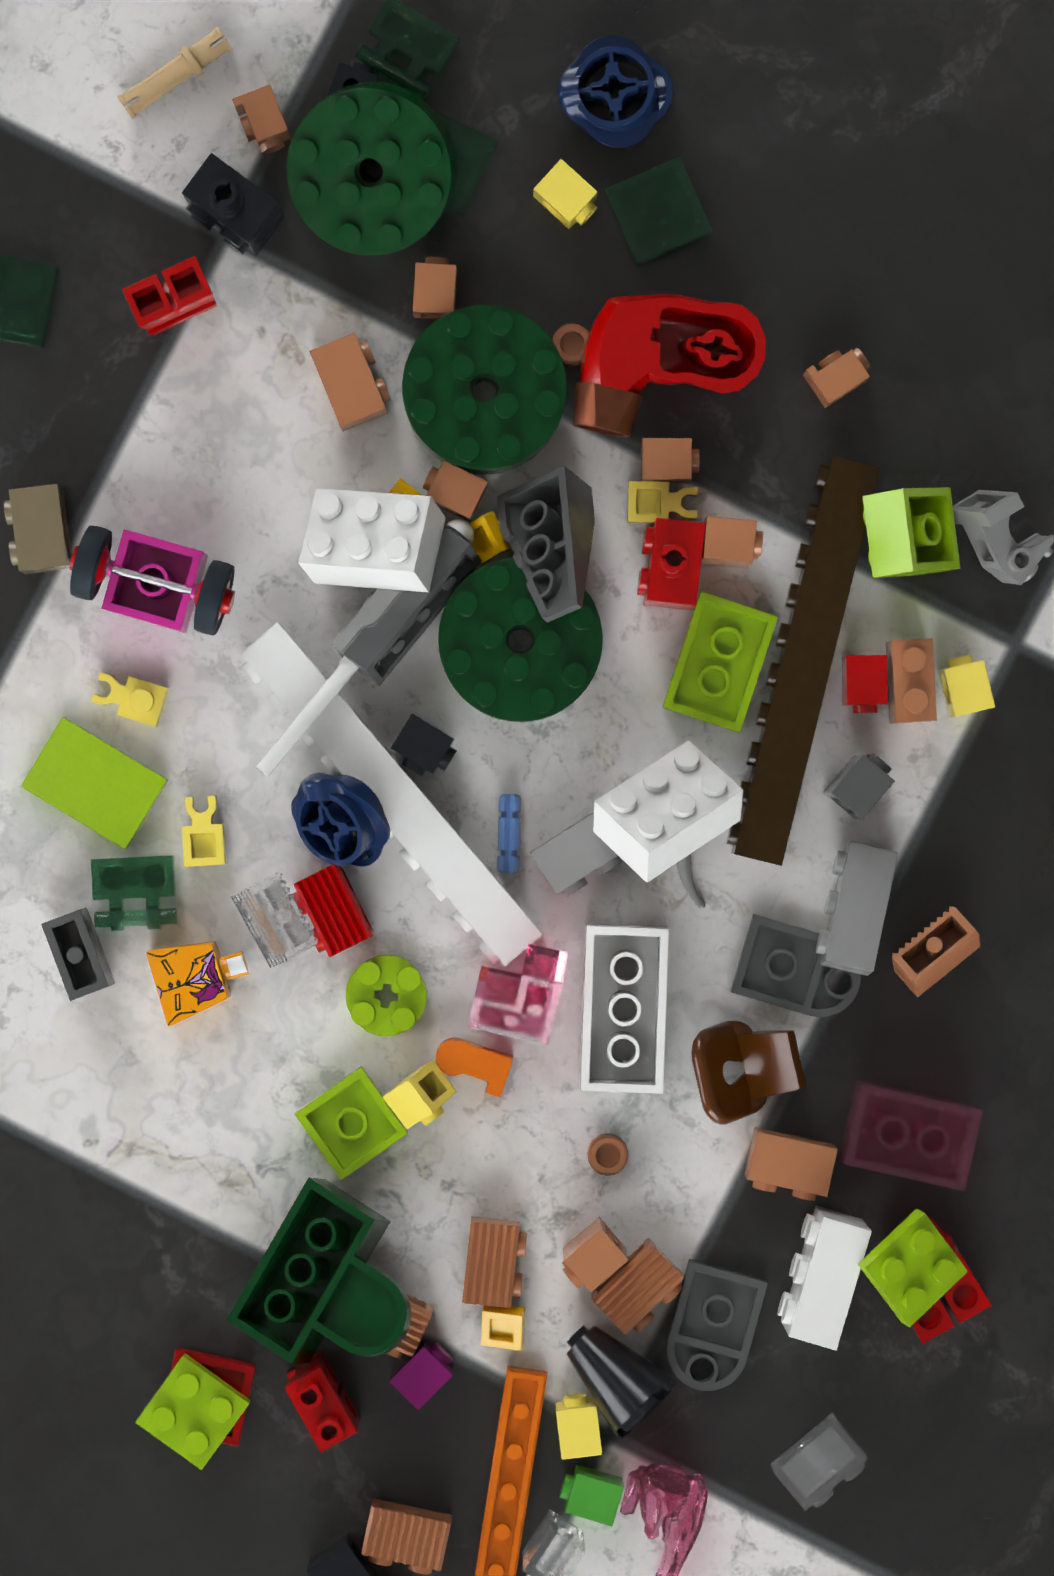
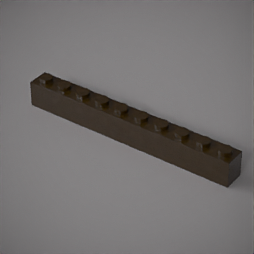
(804, 660)

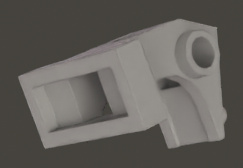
(986, 522)

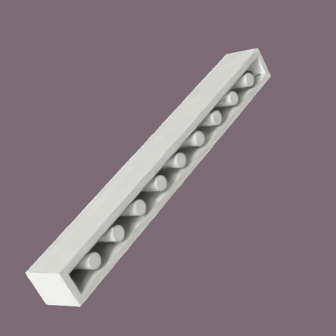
(412, 817)

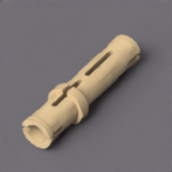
(175, 72)

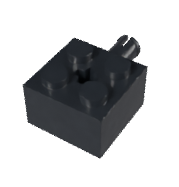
(233, 205)

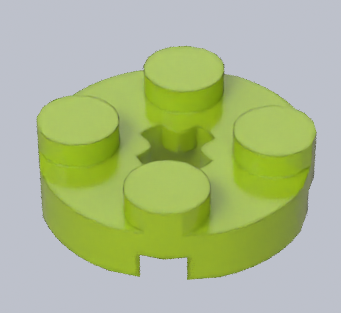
(371, 977)

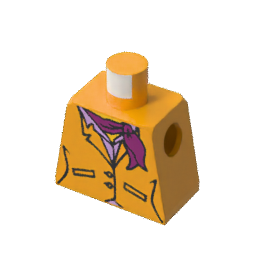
(193, 977)

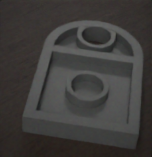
(785, 971)
(714, 1322)

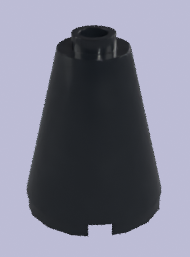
(618, 1378)

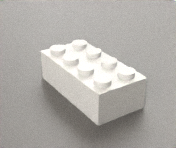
(624, 1008)

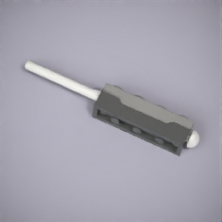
(385, 632)

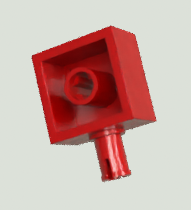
(673, 564)

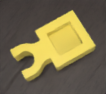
(653, 500)
(137, 700)
(203, 840)

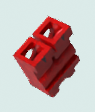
(166, 304)
(963, 1300)
(320, 1403)

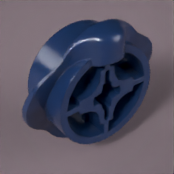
(612, 51)
(340, 819)

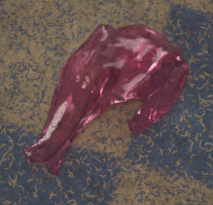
(669, 1499)

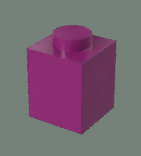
(423, 1373)

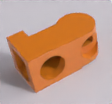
(461, 1056)

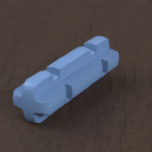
(509, 833)

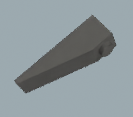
(551, 538)

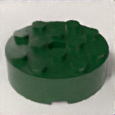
(339, 196)
(490, 347)
(509, 682)

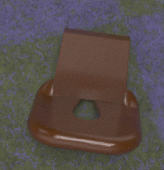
(769, 1065)

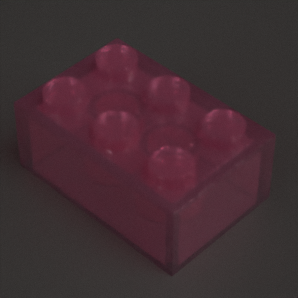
(910, 1135)

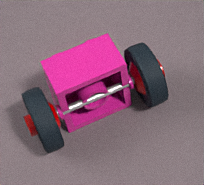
(153, 580)

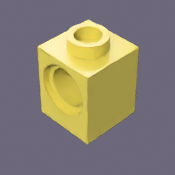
(566, 195)
(966, 686)
(578, 1427)

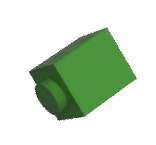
(592, 1494)

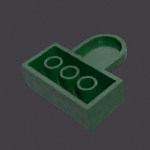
(321, 1283)

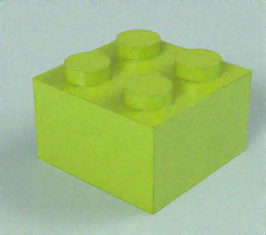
(911, 532)

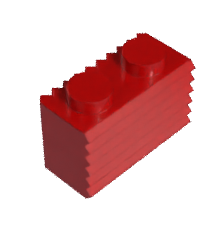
(333, 910)

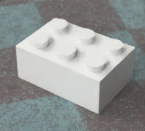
(372, 540)
(667, 811)
(824, 1277)

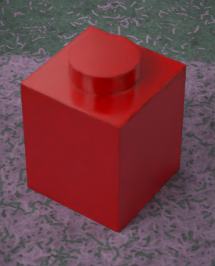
(864, 682)

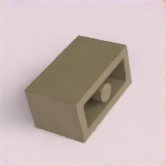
(39, 528)

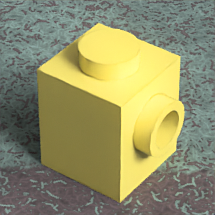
(420, 1095)

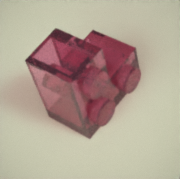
(524, 1002)

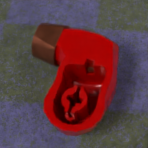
(662, 343)

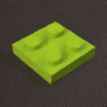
(351, 1123)
(913, 1267)
(193, 1411)

